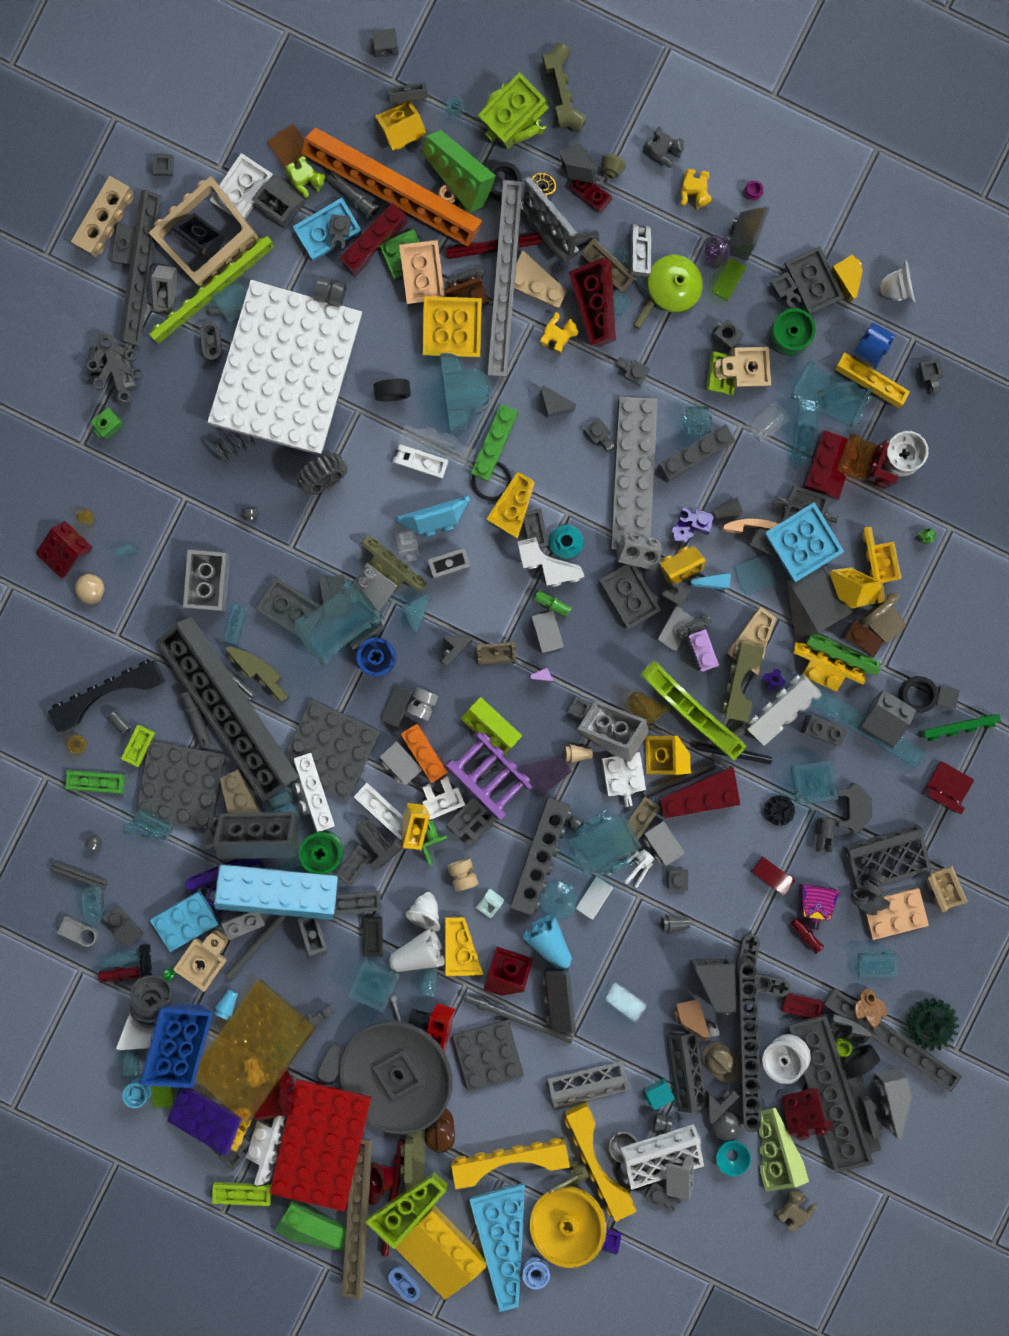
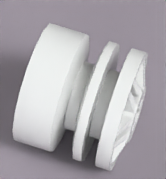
(910, 444)

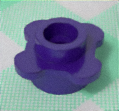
(779, 681)

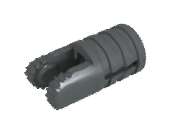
(825, 834)

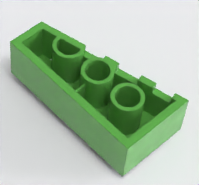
(459, 170)

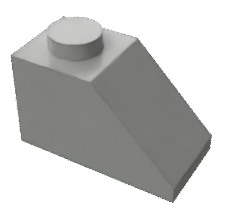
(164, 288)

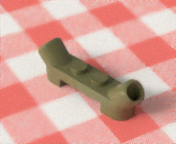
(565, 114)

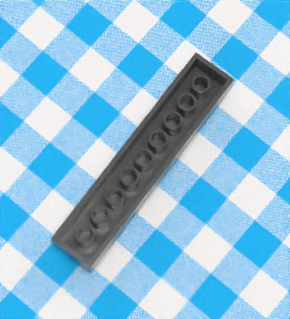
(226, 708)

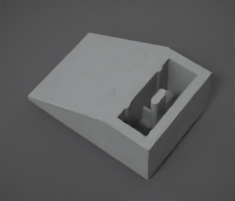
(894, 1099)

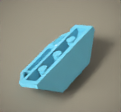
(435, 518)

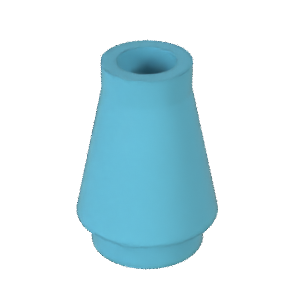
(226, 1005)

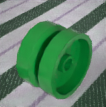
(797, 321)
(317, 863)

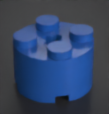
(873, 345)
(366, 653)

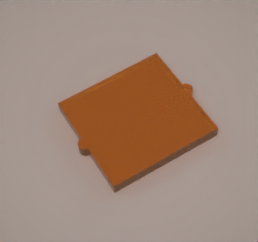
(287, 145)

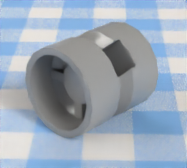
(422, 703)

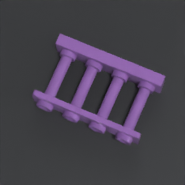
(470, 780)

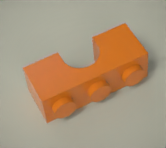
(424, 753)

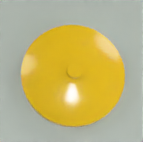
(568, 1227)

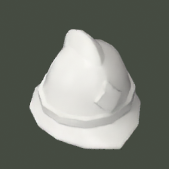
(898, 285)
(424, 912)

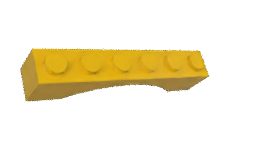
(549, 1155)
(617, 1197)

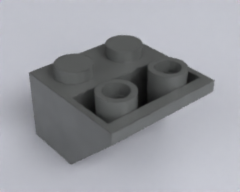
(279, 200)

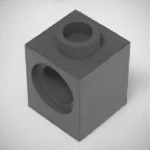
(384, 43)
(727, 343)

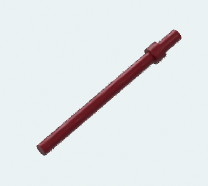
(398, 1160)

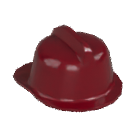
(380, 1181)

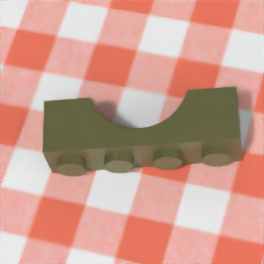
(747, 657)

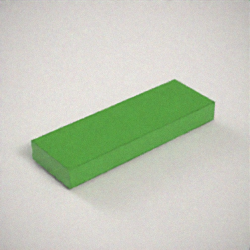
(95, 781)

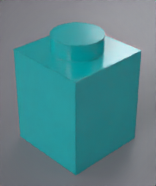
(658, 1094)

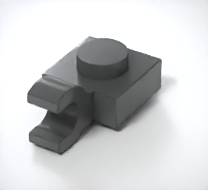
(635, 371)
(931, 372)
(598, 433)
(234, 1158)

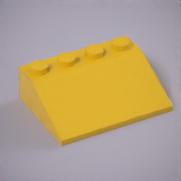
(441, 1253)

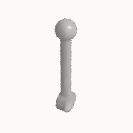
(393, 999)

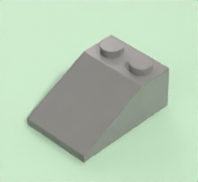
(614, 730)

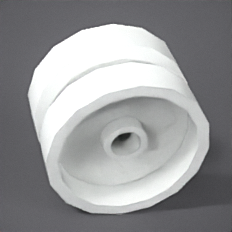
(786, 1058)

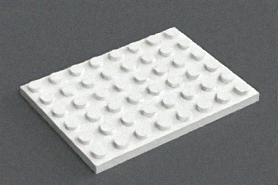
(285, 368)

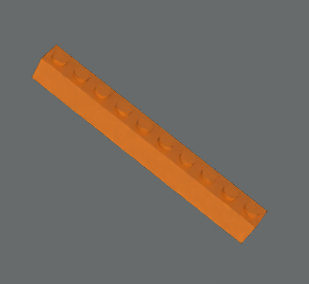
(391, 186)

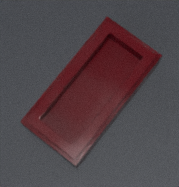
(801, 1005)

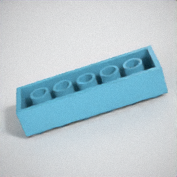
(276, 892)

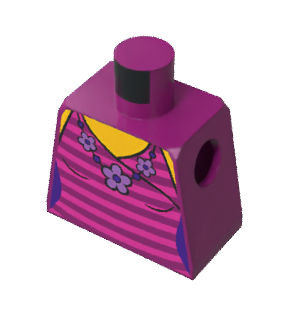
(817, 903)

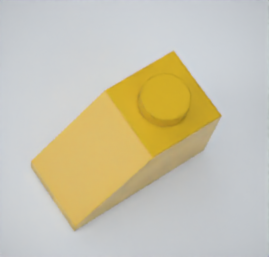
(848, 276)
(414, 826)

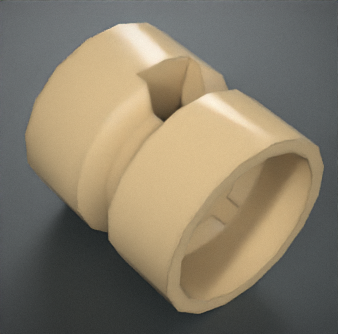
(462, 874)

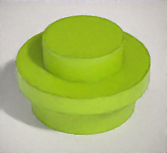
(844, 1047)

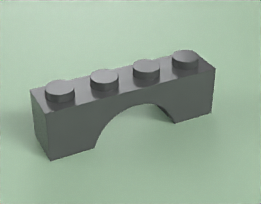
(696, 452)

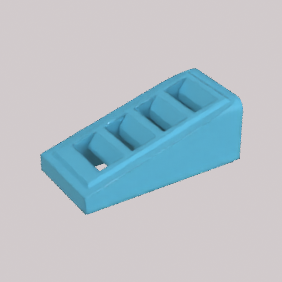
(719, 581)

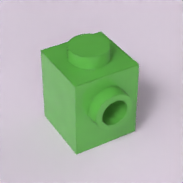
(107, 424)

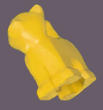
(695, 186)
(556, 335)

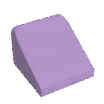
(542, 675)

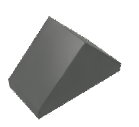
(555, 403)

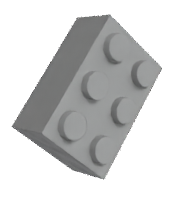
(206, 580)

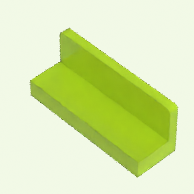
(485, 719)

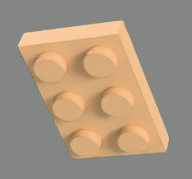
(421, 270)
(903, 914)

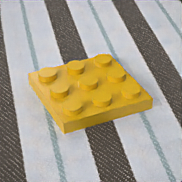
(452, 326)

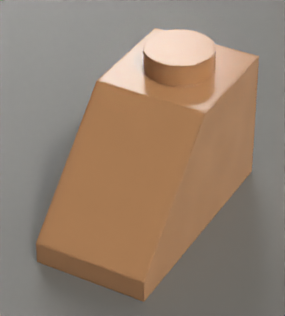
(692, 1018)

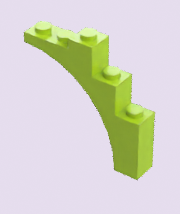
(692, 711)

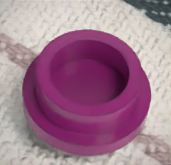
(753, 190)

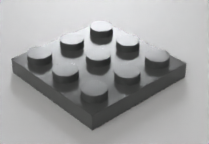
(488, 1055)

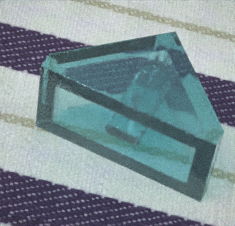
(416, 610)

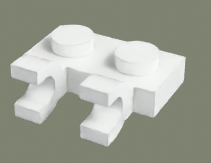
(444, 802)

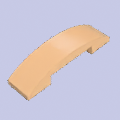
(737, 526)

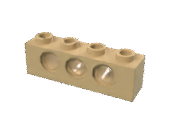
(101, 206)

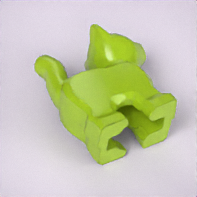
(303, 175)

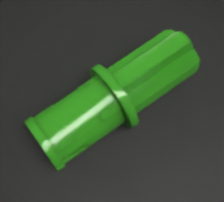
(552, 603)

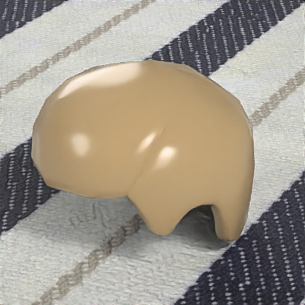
(89, 589)

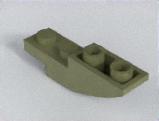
(253, 665)

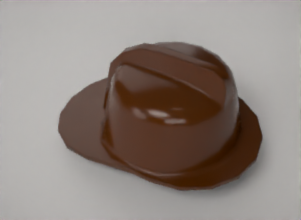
(441, 1134)

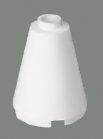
(418, 953)

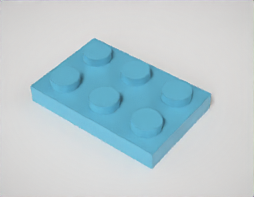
(315, 229)
(185, 921)

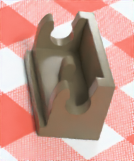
(496, 653)

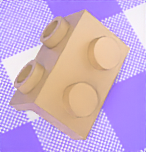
(946, 888)

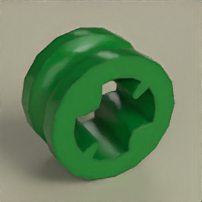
(168, 974)

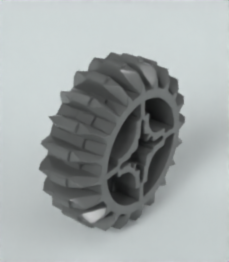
(322, 473)

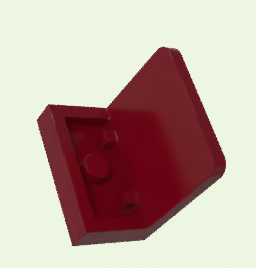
(876, 476)
(62, 548)
(279, 1100)
(805, 1114)

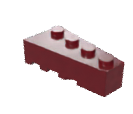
(595, 299)
(707, 794)

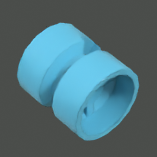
(136, 1094)

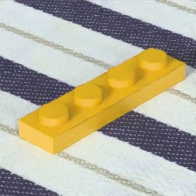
(872, 379)

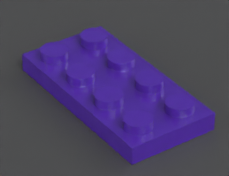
(204, 1120)

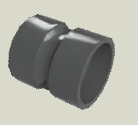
(329, 291)

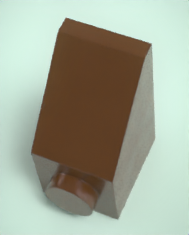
(862, 638)

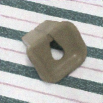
(885, 619)

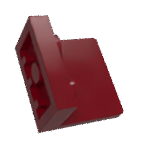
(948, 787)

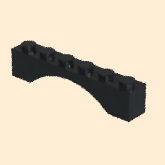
(71, 713)

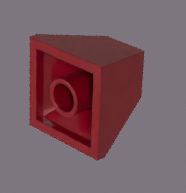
(507, 973)

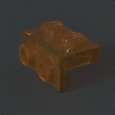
(856, 457)

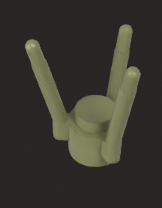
(579, 1175)

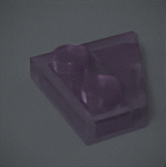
(546, 773)

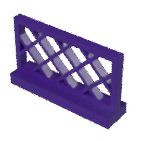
(210, 876)

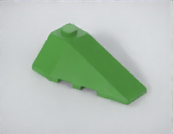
(309, 1226)

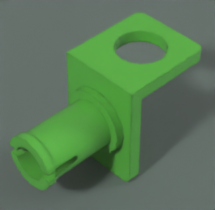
(432, 838)

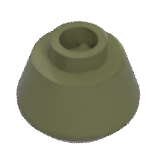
(612, 165)

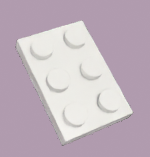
(241, 185)

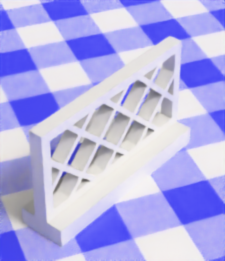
(659, 1148)

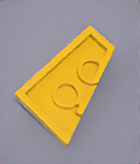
(512, 505)
(459, 949)

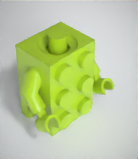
(513, 111)

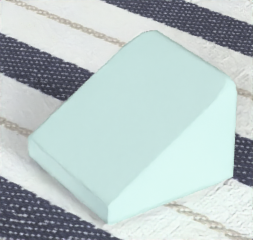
(490, 903)

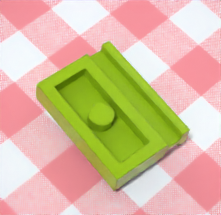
(716, 385)

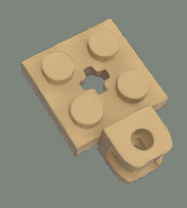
(737, 367)
(209, 953)

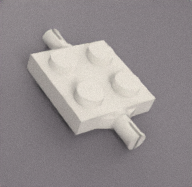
(623, 777)

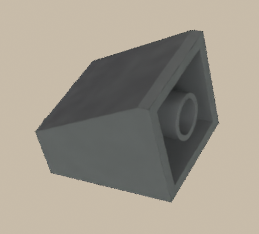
(718, 982)

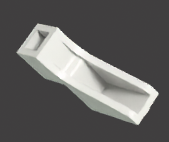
(554, 570)

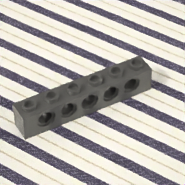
(520, 901)

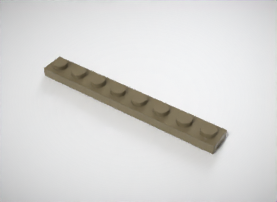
(356, 1227)

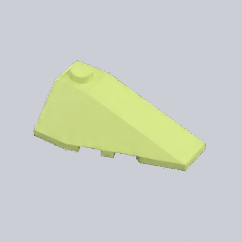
(781, 1161)

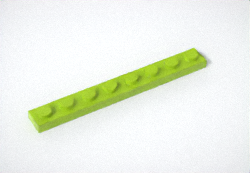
(218, 283)

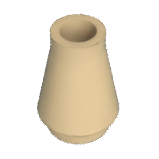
(576, 753)

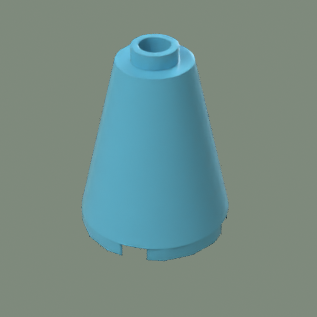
(549, 942)

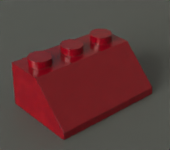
(822, 471)

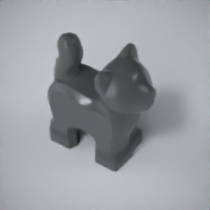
(662, 145)

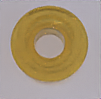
(85, 516)
(71, 744)

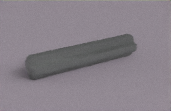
(78, 875)

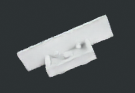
(310, 793)
(265, 1147)

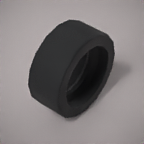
(504, 166)
(392, 390)
(933, 697)
(860, 1061)

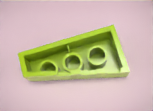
(402, 1213)

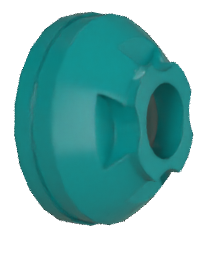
(562, 551)
(737, 1166)

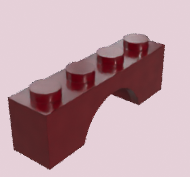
(383, 228)

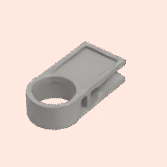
(73, 930)

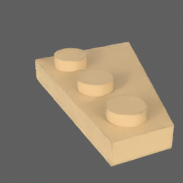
(537, 283)
(757, 631)

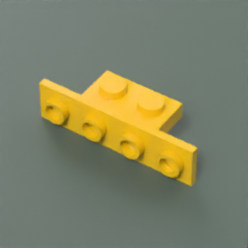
(882, 560)
(825, 669)

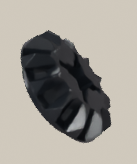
(771, 807)

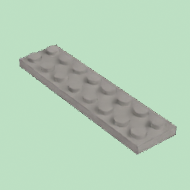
(634, 468)

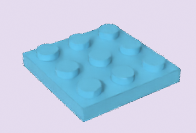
(804, 542)

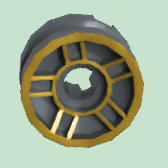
(545, 183)

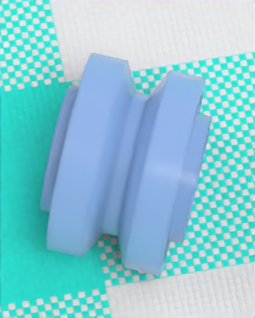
(540, 1280)

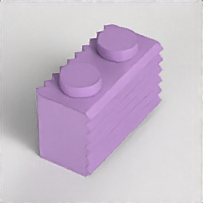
(702, 650)

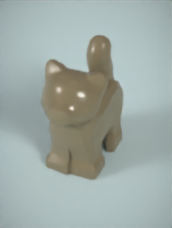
(794, 1212)

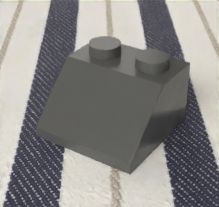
(887, 718)

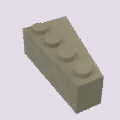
(238, 794)

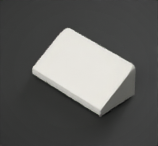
(594, 897)

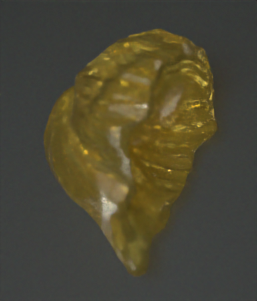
(646, 707)

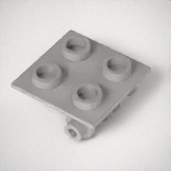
(375, 585)

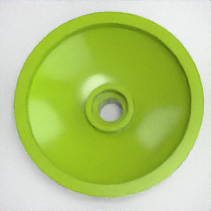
(666, 290)

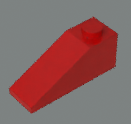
(441, 1024)

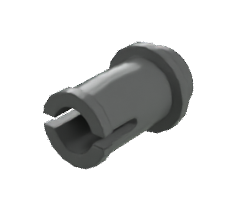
(118, 721)

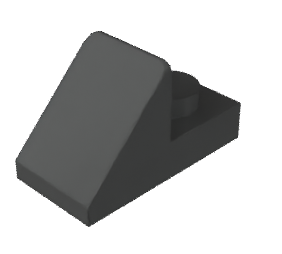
(459, 644)
(123, 926)
(718, 1107)

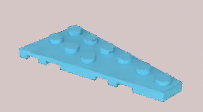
(500, 1230)

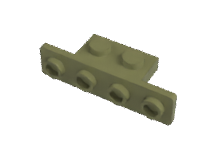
(391, 566)
(414, 1155)

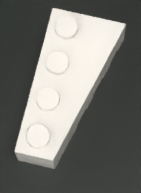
(783, 709)

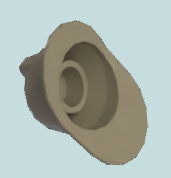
(721, 1062)

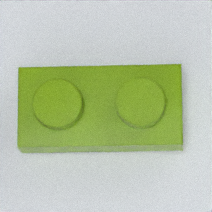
(138, 745)

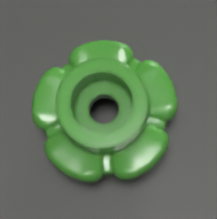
(927, 536)

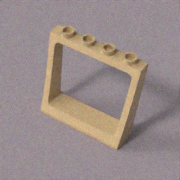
(229, 253)

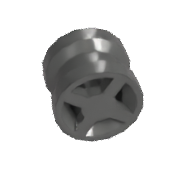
(662, 1124)

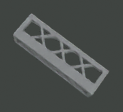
(588, 1091)

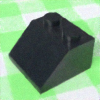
(199, 235)

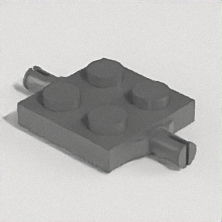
(801, 498)

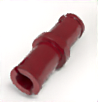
(806, 935)
(119, 974)

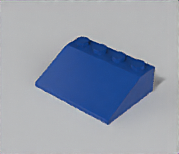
(176, 1046)

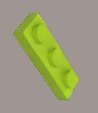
(241, 1194)

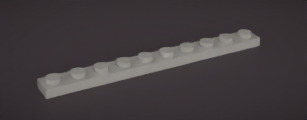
(505, 278)

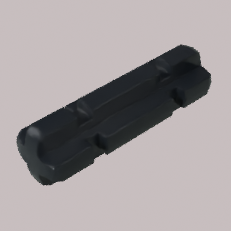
(145, 960)

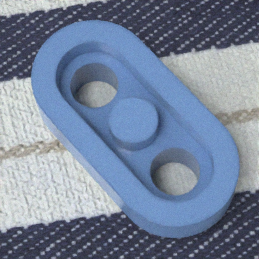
(403, 1283)

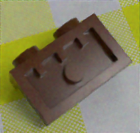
(470, 289)

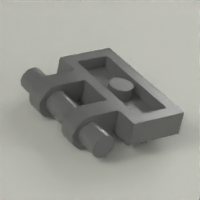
(467, 817)

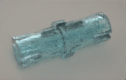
(119, 959)

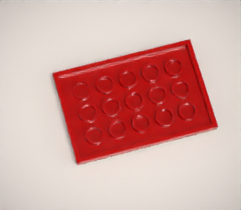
(320, 1145)

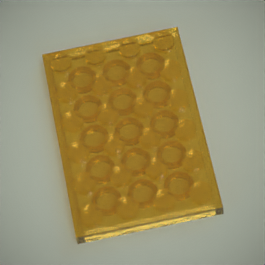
(253, 1050)

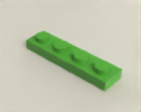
(494, 443)
(848, 655)

